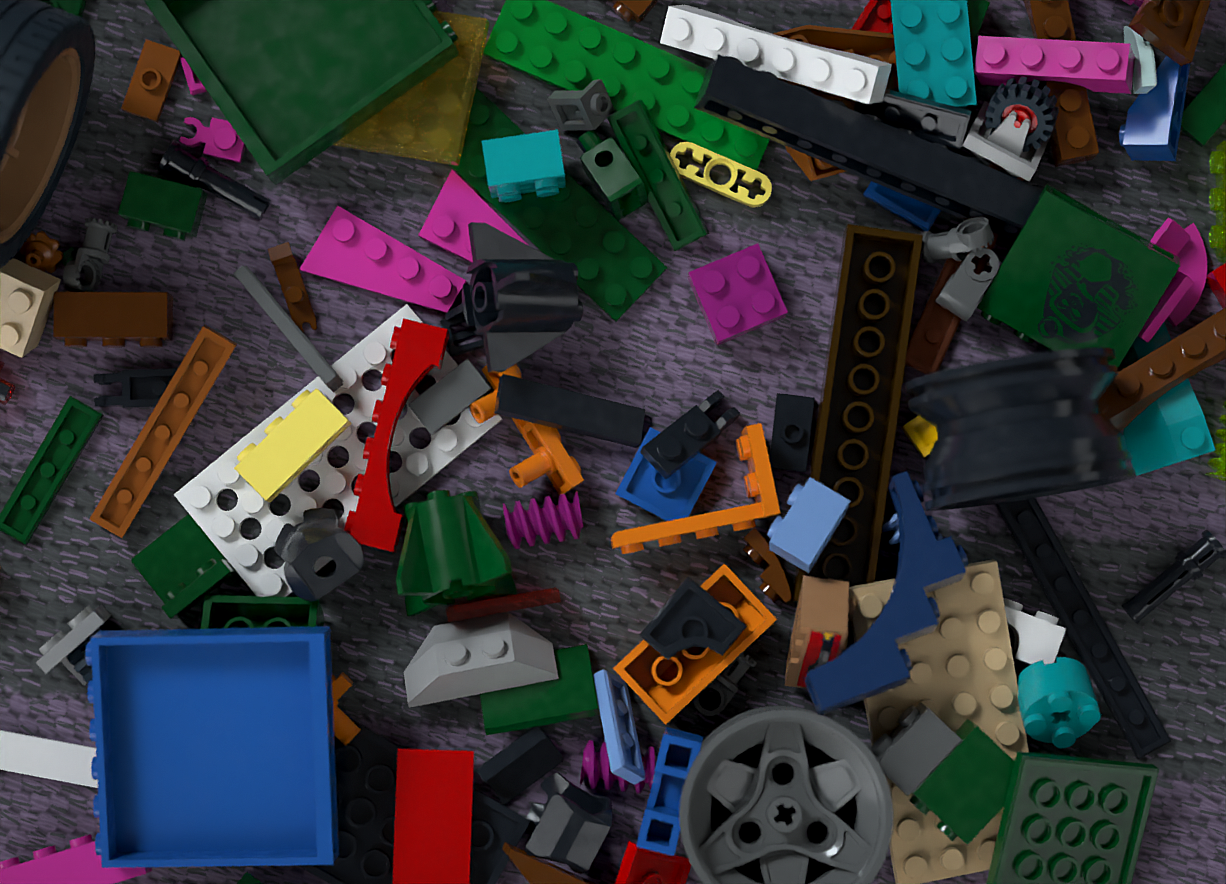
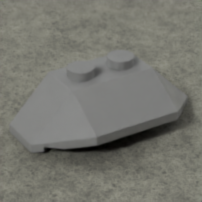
(477, 659)

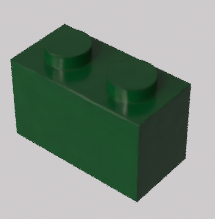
(162, 205)

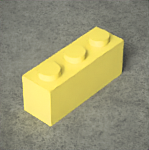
(291, 444)

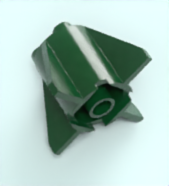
(450, 554)

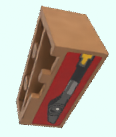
(818, 627)

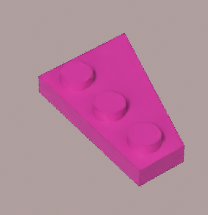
(453, 211)

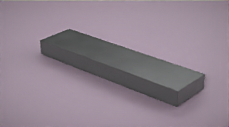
(289, 328)

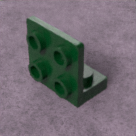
(182, 567)

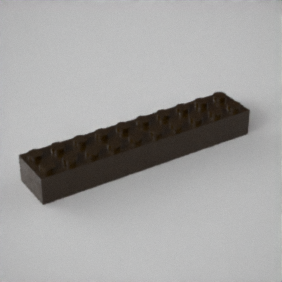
(863, 394)

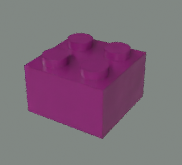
(737, 294)

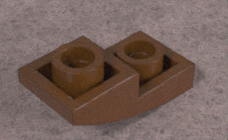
(774, 580)

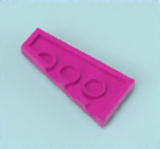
(372, 260)

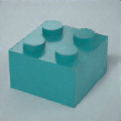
(524, 165)

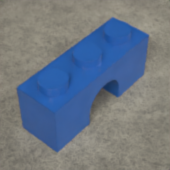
(661, 817)

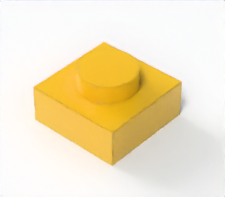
(921, 434)

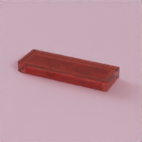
(503, 604)

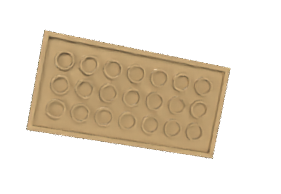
(959, 675)

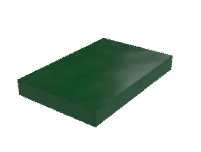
(547, 701)

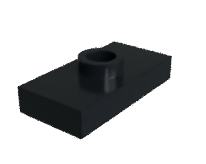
(791, 432)

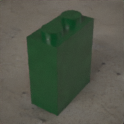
(966, 785)

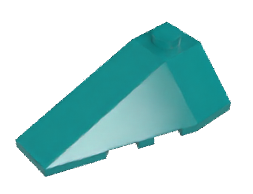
(1169, 427)

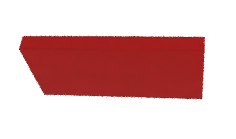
(433, 816)

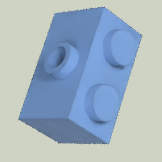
(808, 524)

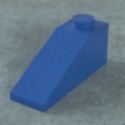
(1156, 117)

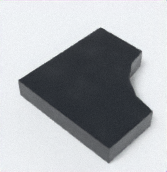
(692, 620)

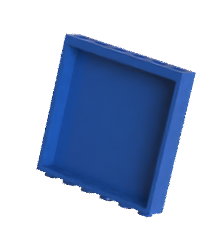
(213, 747)

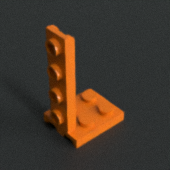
(758, 484)

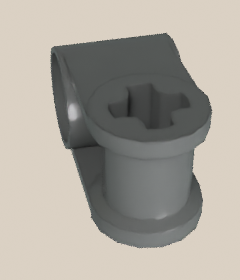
(965, 288)

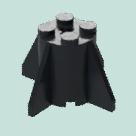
(515, 297)

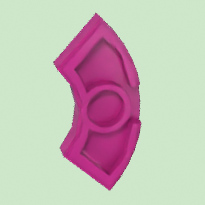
(1194, 265)

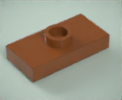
(151, 81)

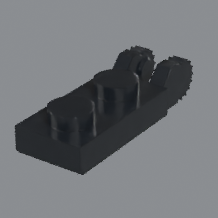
(139, 387)
(687, 436)

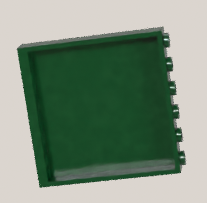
(304, 69)

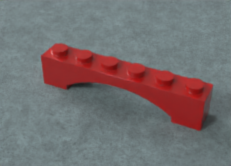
(417, 352)

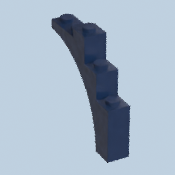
(923, 566)

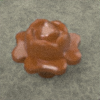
(41, 252)

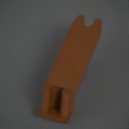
(292, 285)

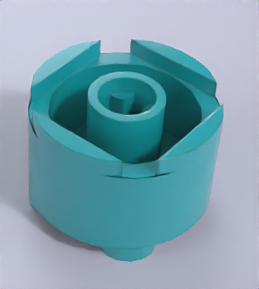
(1057, 701)

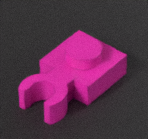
(219, 139)

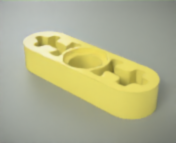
(716, 159)

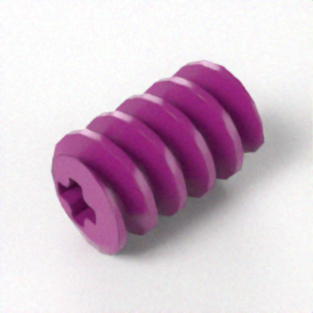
(543, 520)
(597, 766)

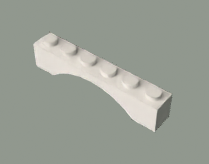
(788, 59)

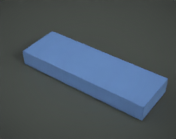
(619, 727)

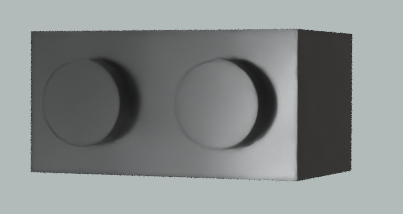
(914, 747)

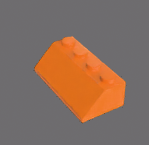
(674, 682)

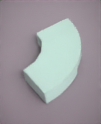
(1144, 69)

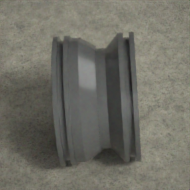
(810, 793)

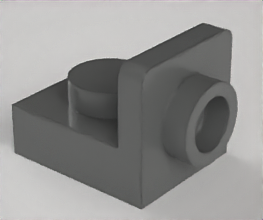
(581, 108)

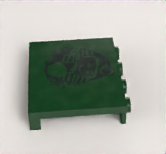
(1077, 279)

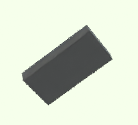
(449, 397)

